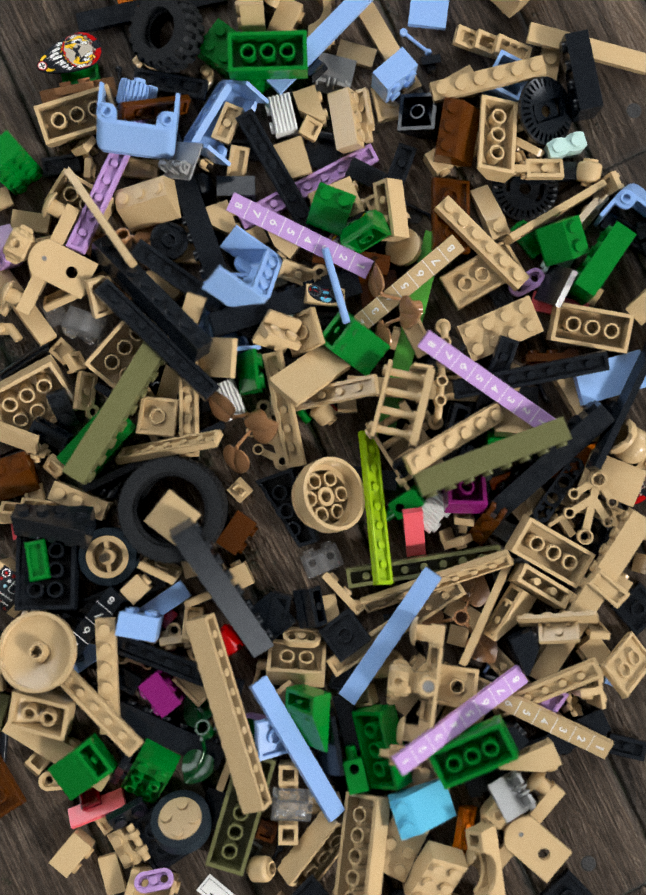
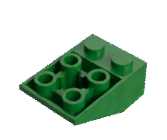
(355, 343)
(249, 372)
(310, 712)
(83, 767)
(150, 771)

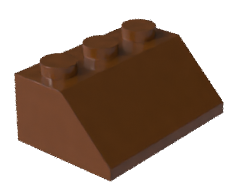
(456, 133)
(17, 476)

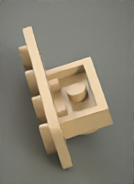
(559, 626)

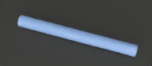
(335, 285)

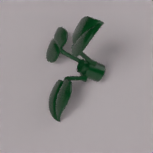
(198, 764)

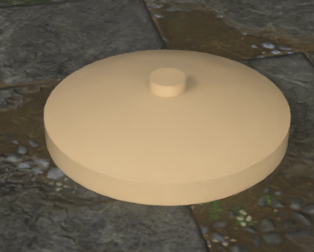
(37, 652)

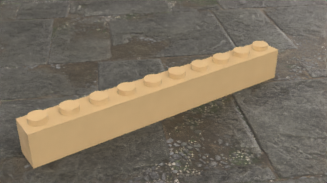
(612, 560)
(228, 713)

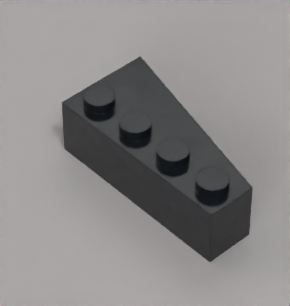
(581, 75)
(278, 492)
(56, 523)

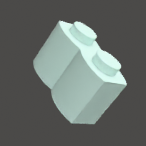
(565, 147)

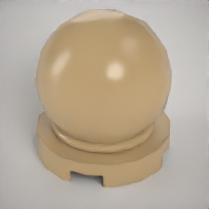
(630, 443)

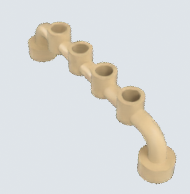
(435, 421)

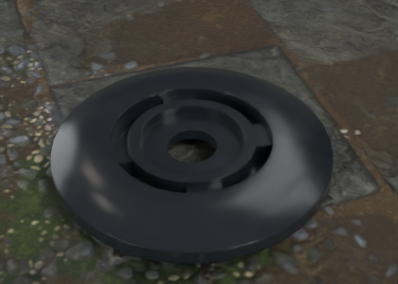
(548, 93)
(524, 206)

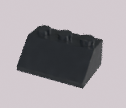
(332, 761)

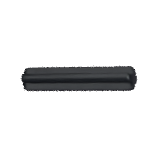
(24, 361)

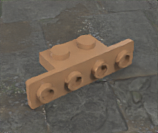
(67, 89)

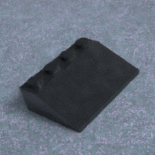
(50, 594)

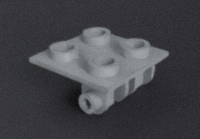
(338, 75)
(183, 162)
(511, 795)

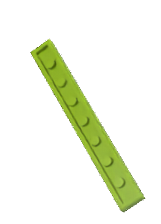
(375, 510)

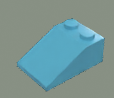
(421, 808)

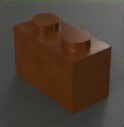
(237, 532)

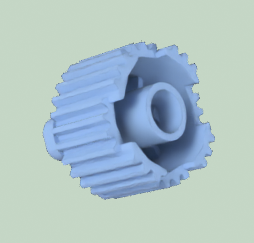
(134, 90)

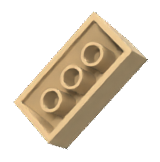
(497, 138)
(314, 853)

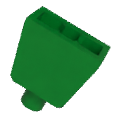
(408, 498)
(356, 777)

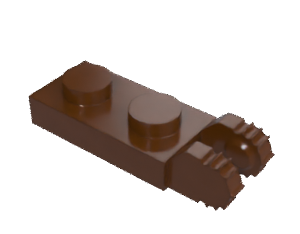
(536, 357)
(486, 524)

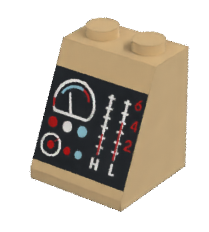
(7, 587)

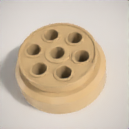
(334, 495)

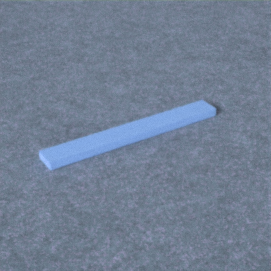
(325, 35)
(163, 602)
(390, 635)
(297, 748)

